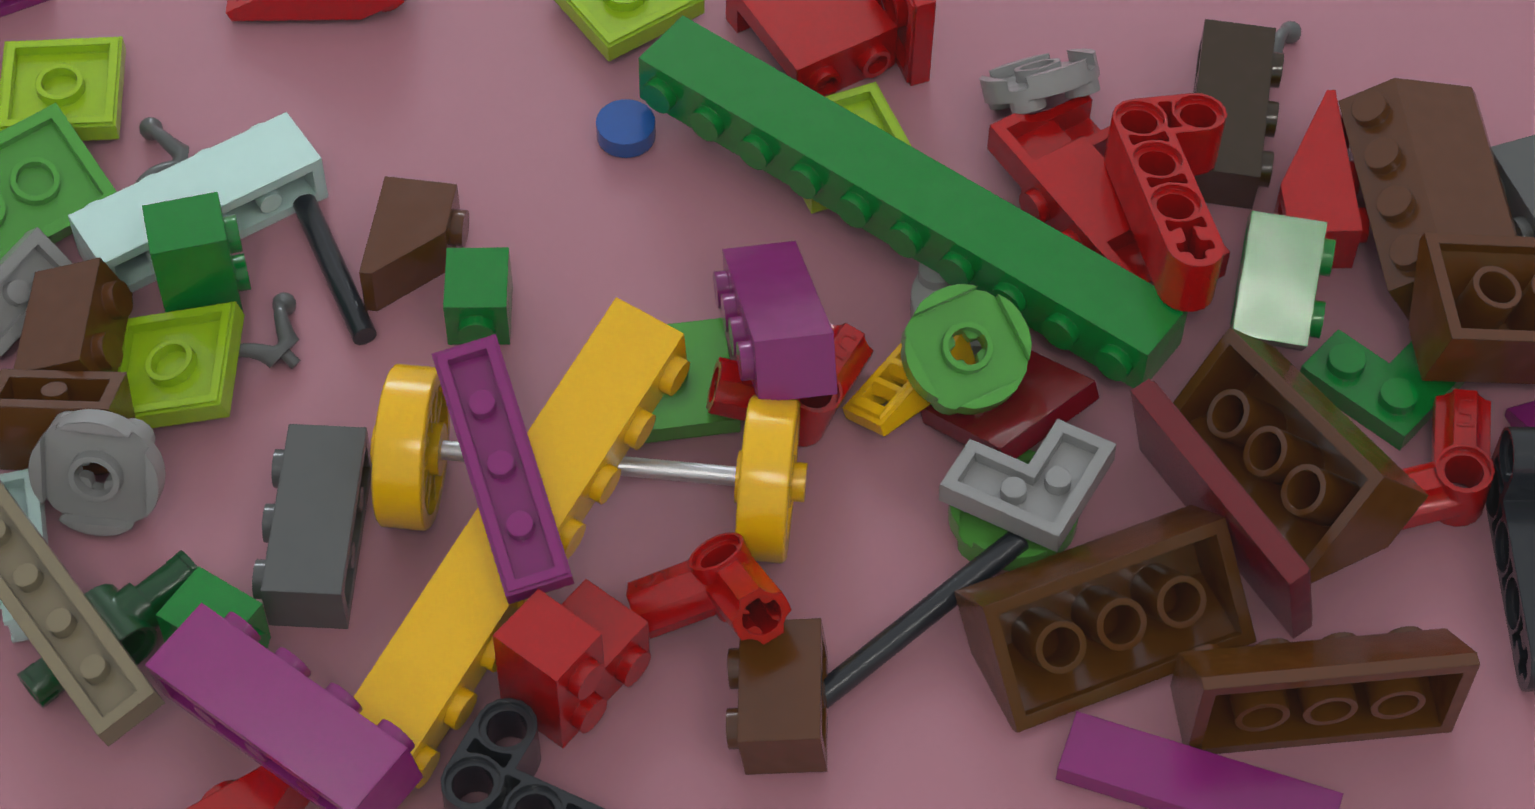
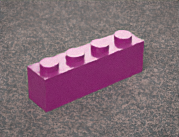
(776, 322)
(283, 717)

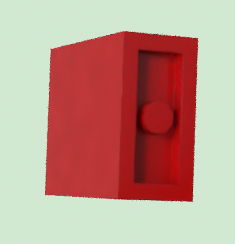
(821, 40)

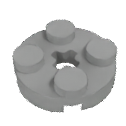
(1028, 81)
(103, 438)

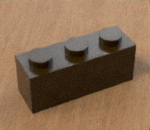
(1238, 69)

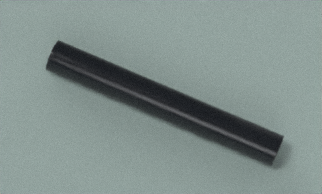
(334, 269)

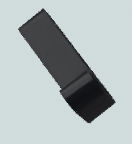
(1512, 530)
(503, 771)

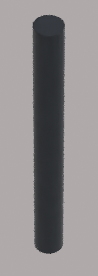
(920, 617)

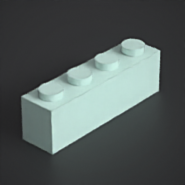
(254, 176)

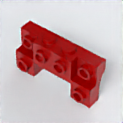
(1065, 180)

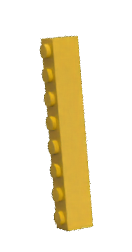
(578, 442)

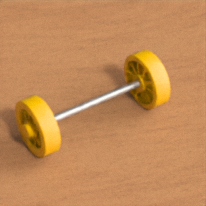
(413, 450)

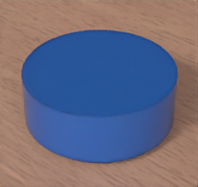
(625, 128)

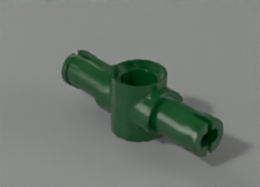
(128, 614)

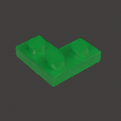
(1375, 393)

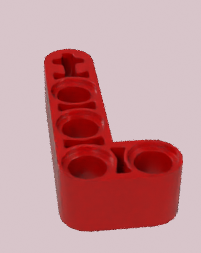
(1152, 163)

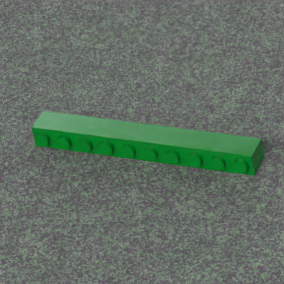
(911, 201)

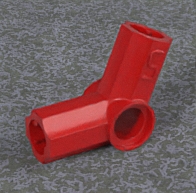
(730, 395)
(1458, 456)
(714, 581)

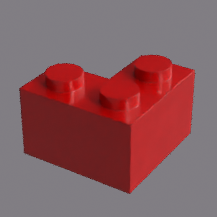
(570, 657)

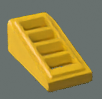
(891, 385)

